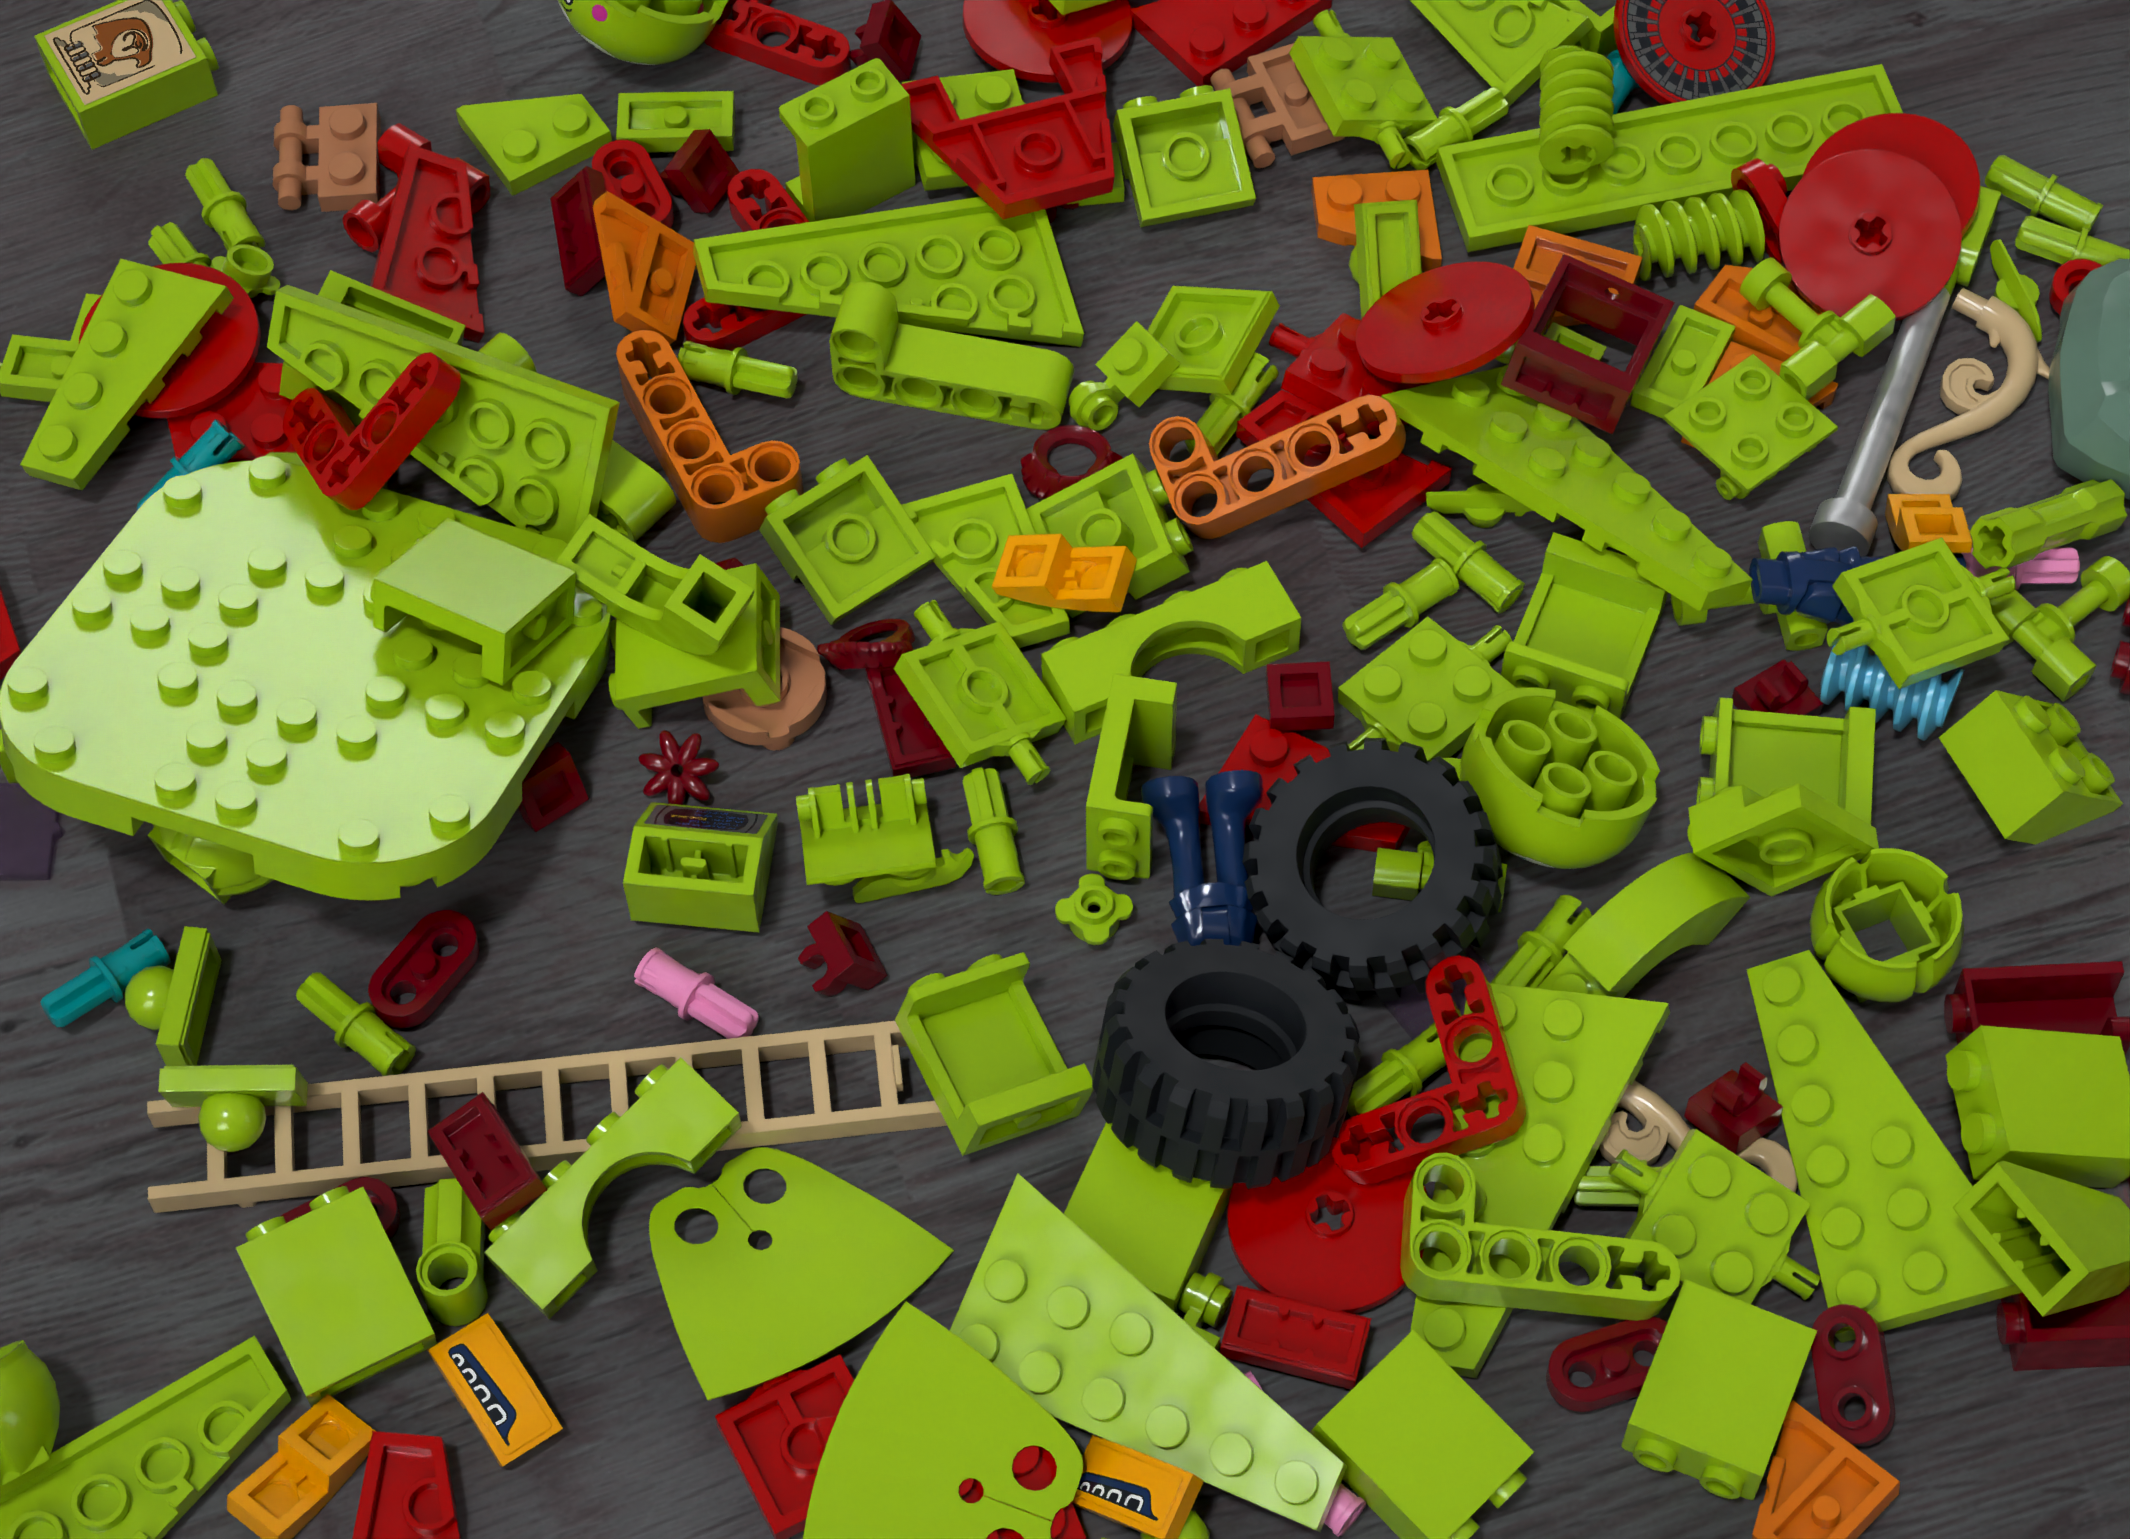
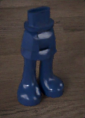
(1806, 581)
(1218, 907)

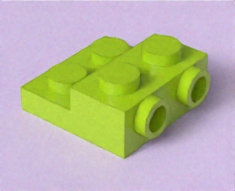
(1183, 155)
(1120, 509)
(845, 537)
(1776, 838)

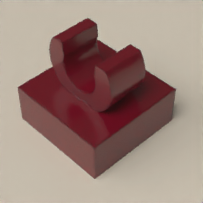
(888, 38)
(700, 171)
(1778, 690)
(1300, 696)
(551, 788)
(846, 952)
(1735, 1109)

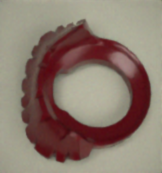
(1043, 479)
(849, 653)

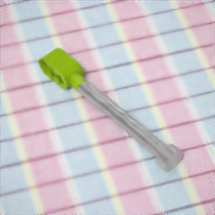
(1848, 516)

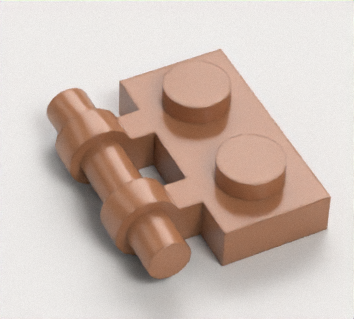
(1290, 106)
(347, 156)

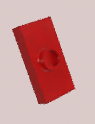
(1295, 1337)

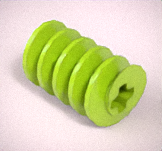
(1575, 110)
(1696, 231)

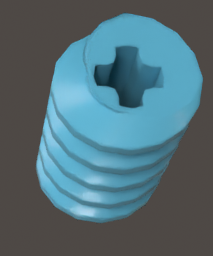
(1866, 678)

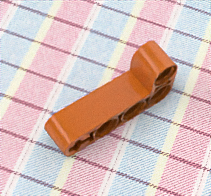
(688, 432)
(1281, 452)

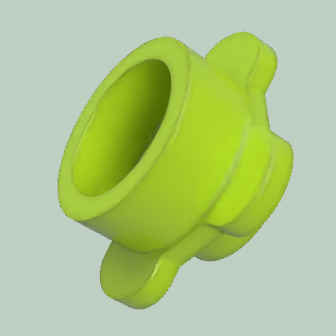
(249, 268)
(1099, 926)

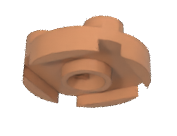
(775, 724)

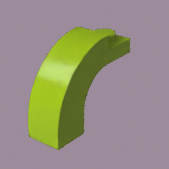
(664, 601)
(1646, 922)

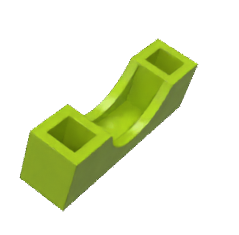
(1236, 619)
(671, 1124)

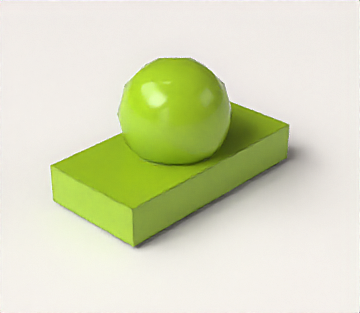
(1385, 248)
(177, 998)
(232, 1098)

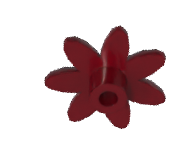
(667, 769)

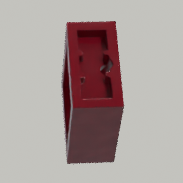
(1570, 378)

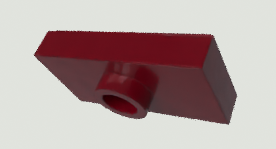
(577, 230)
(906, 732)
(487, 1160)

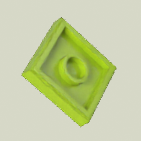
(1211, 334)

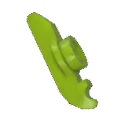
(2015, 289)
(1480, 503)
(948, 869)

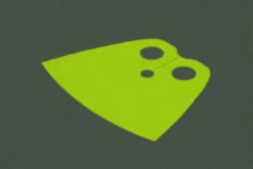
(826, 1277)
(919, 1426)

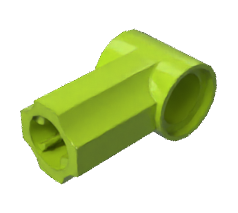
(450, 1250)

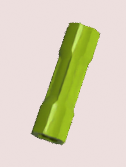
(2024, 532)

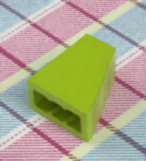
(2051, 1235)

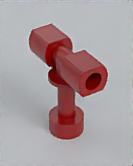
(368, 220)

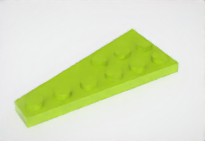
(942, 261)
(505, 440)
(1568, 471)
(1866, 1161)

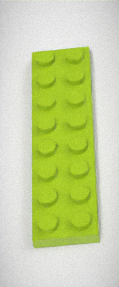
(1656, 156)

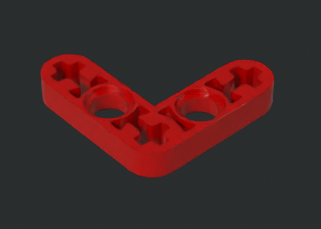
(757, 18)
(747, 214)
(357, 461)
(1468, 1087)

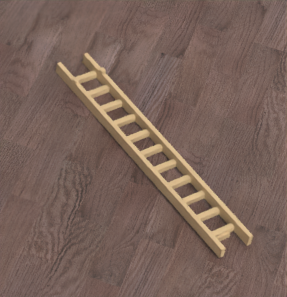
(551, 1073)

